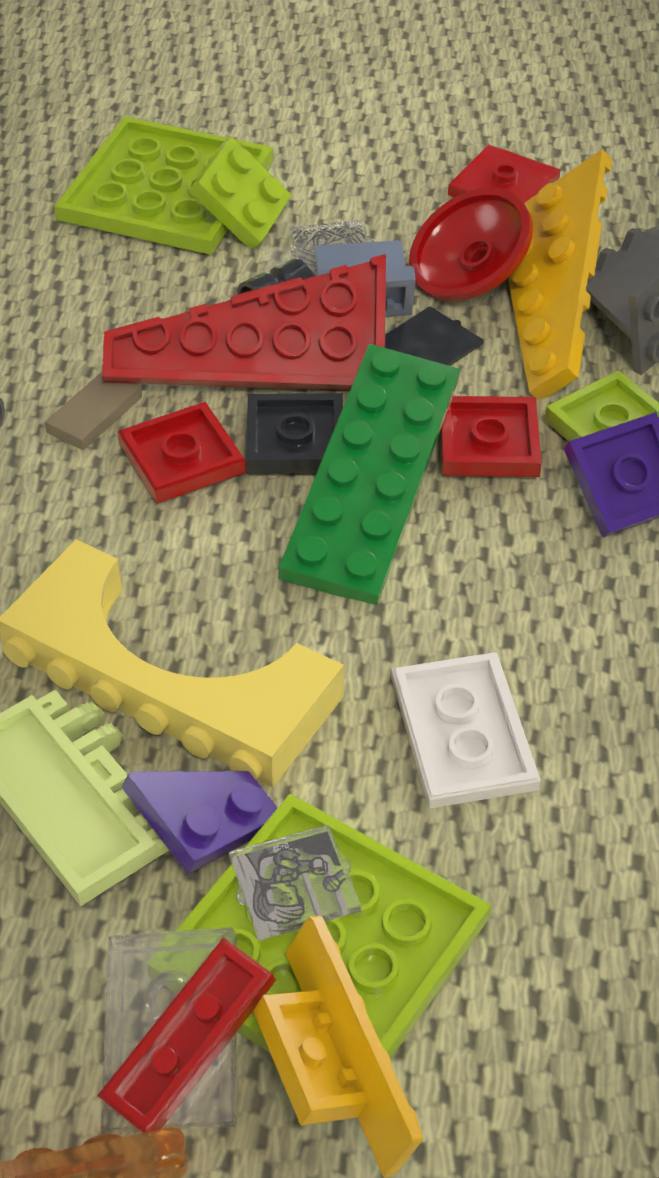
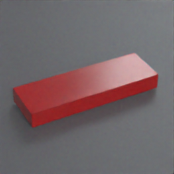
(187, 1038)

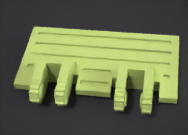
(66, 794)

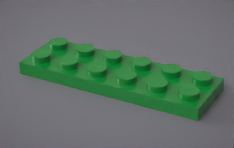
(370, 476)

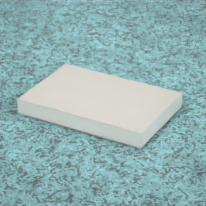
(464, 730)

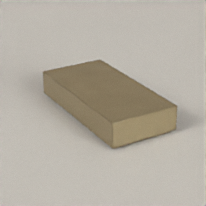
(92, 411)

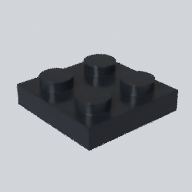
(289, 431)

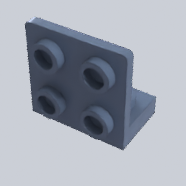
(399, 278)

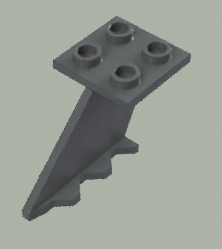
(628, 292)

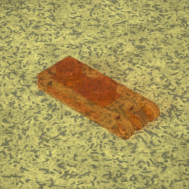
(141, 1155)

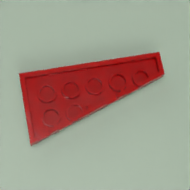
(270, 337)

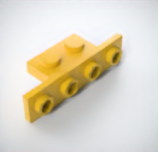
(332, 1053)

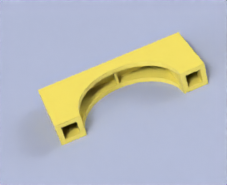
(242, 720)

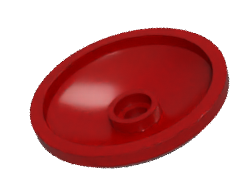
(471, 244)

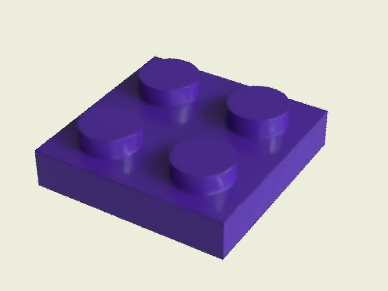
(619, 473)

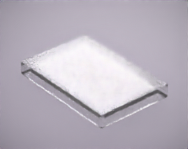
(141, 983)

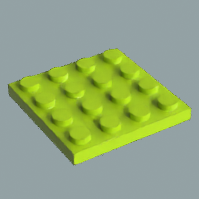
(143, 183)
(394, 949)

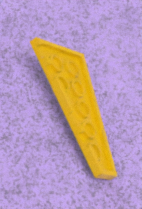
(553, 276)

